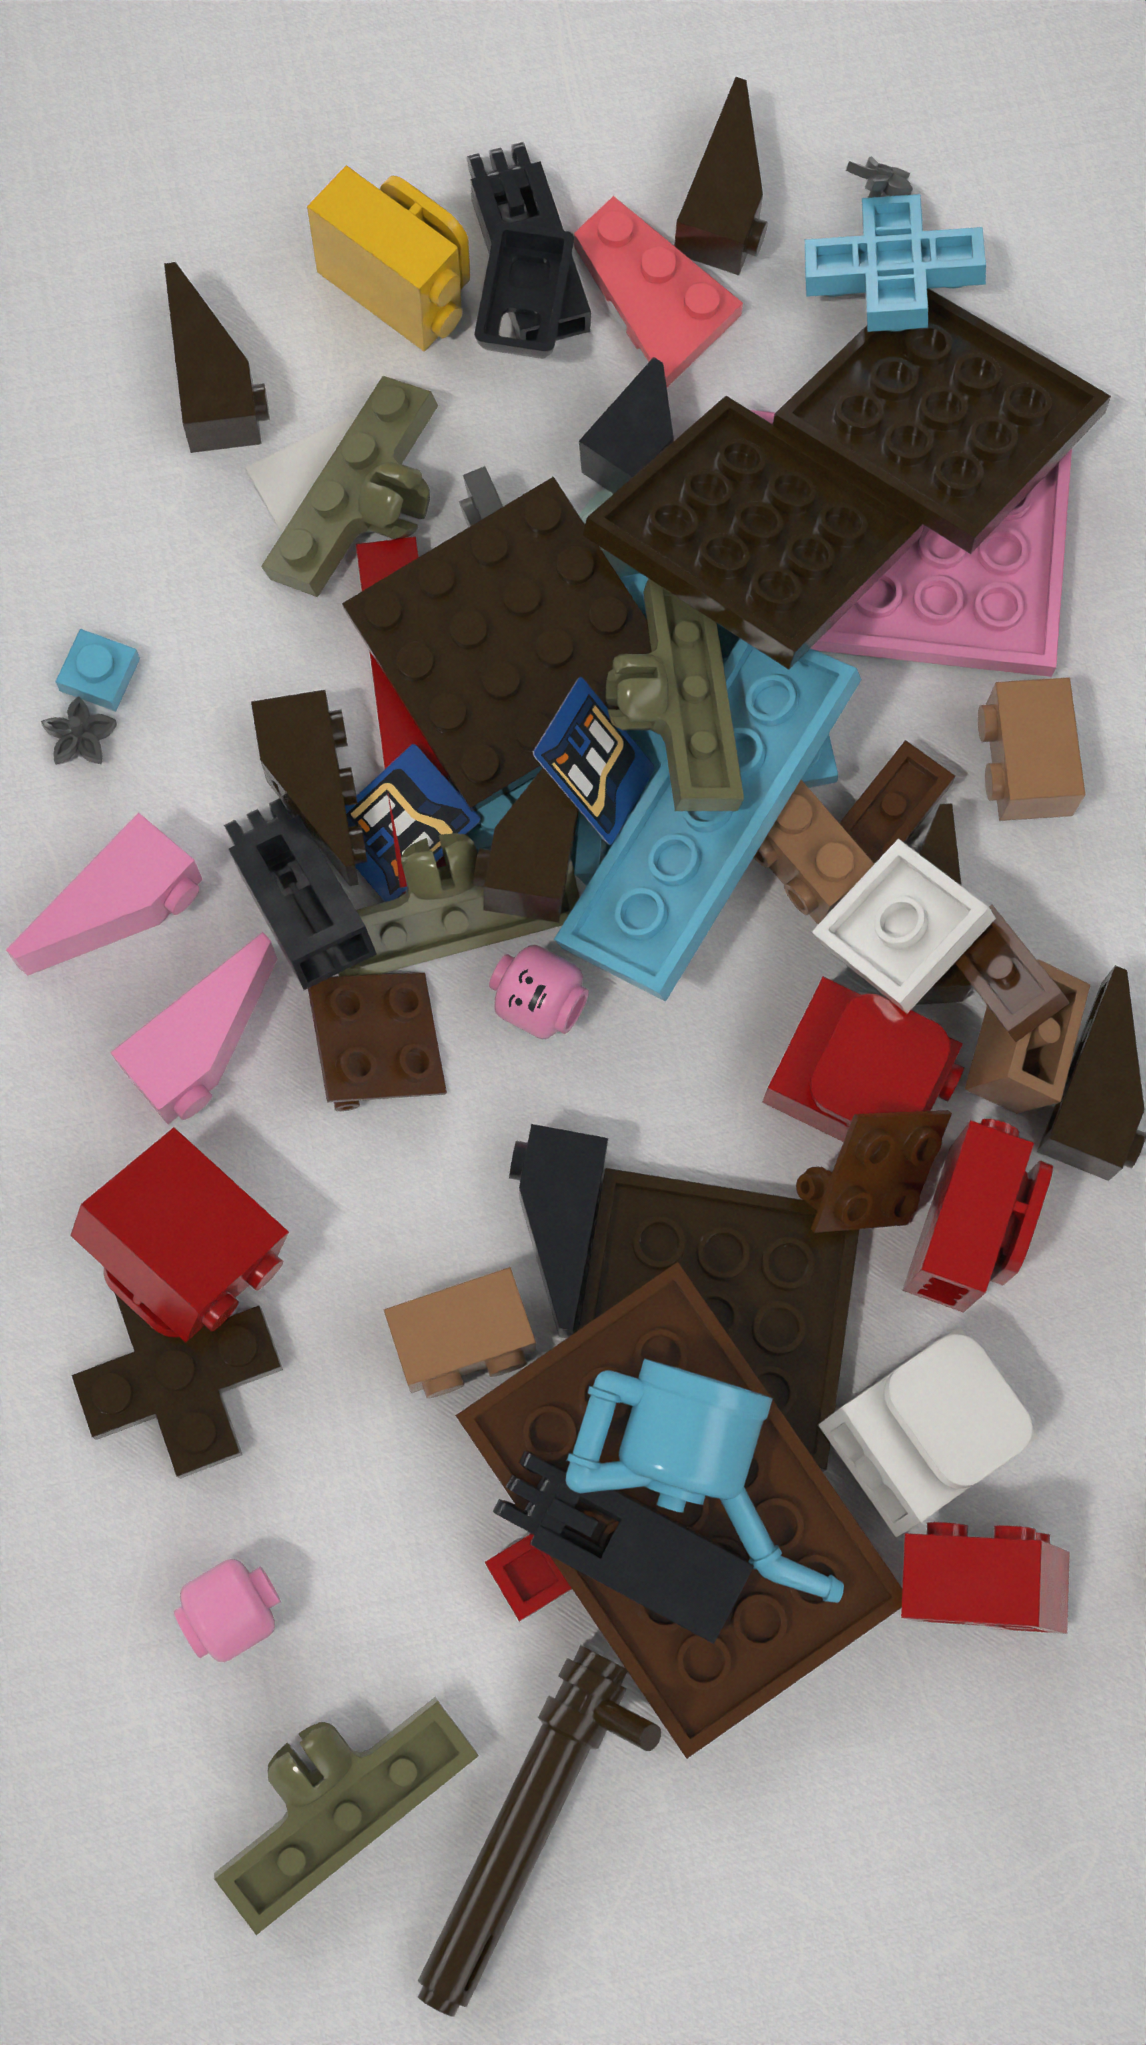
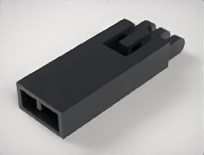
(526, 189)
(313, 924)
(646, 1558)

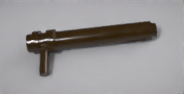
(570, 1727)

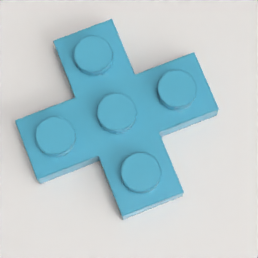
(895, 262)

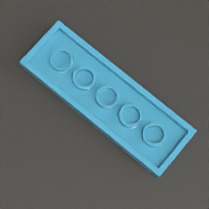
(679, 867)

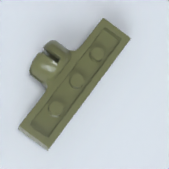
(358, 489)
(683, 698)
(442, 911)
(339, 1807)

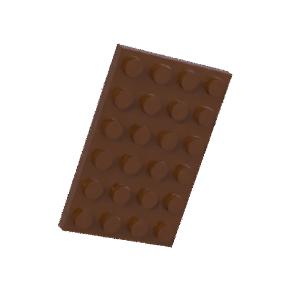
(772, 1629)

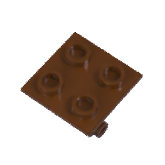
(376, 1038)
(876, 1171)

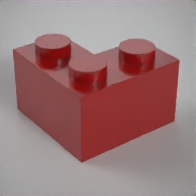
(981, 1581)

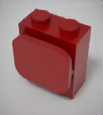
(861, 1059)
(978, 1216)
(179, 1238)

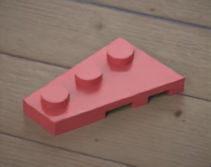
(659, 292)

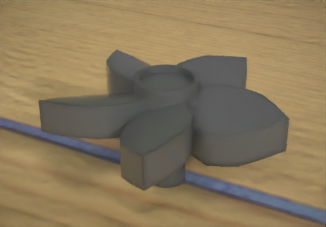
(882, 178)
(79, 733)

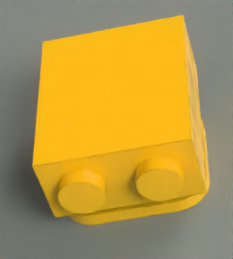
(392, 253)

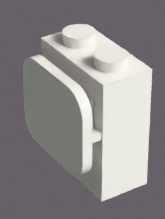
(930, 1430)

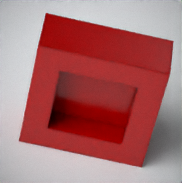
(527, 1577)

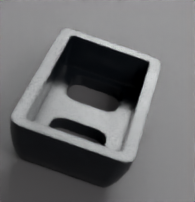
(526, 243)

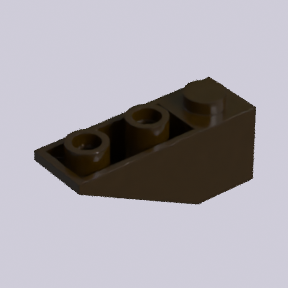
(301, 765)

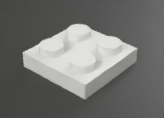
(903, 925)

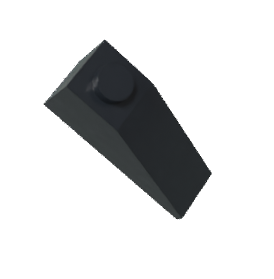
(559, 1200)

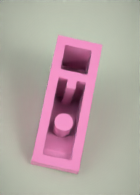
(115, 896)
(192, 1040)

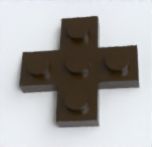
(179, 1385)

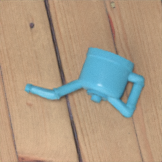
(687, 1443)

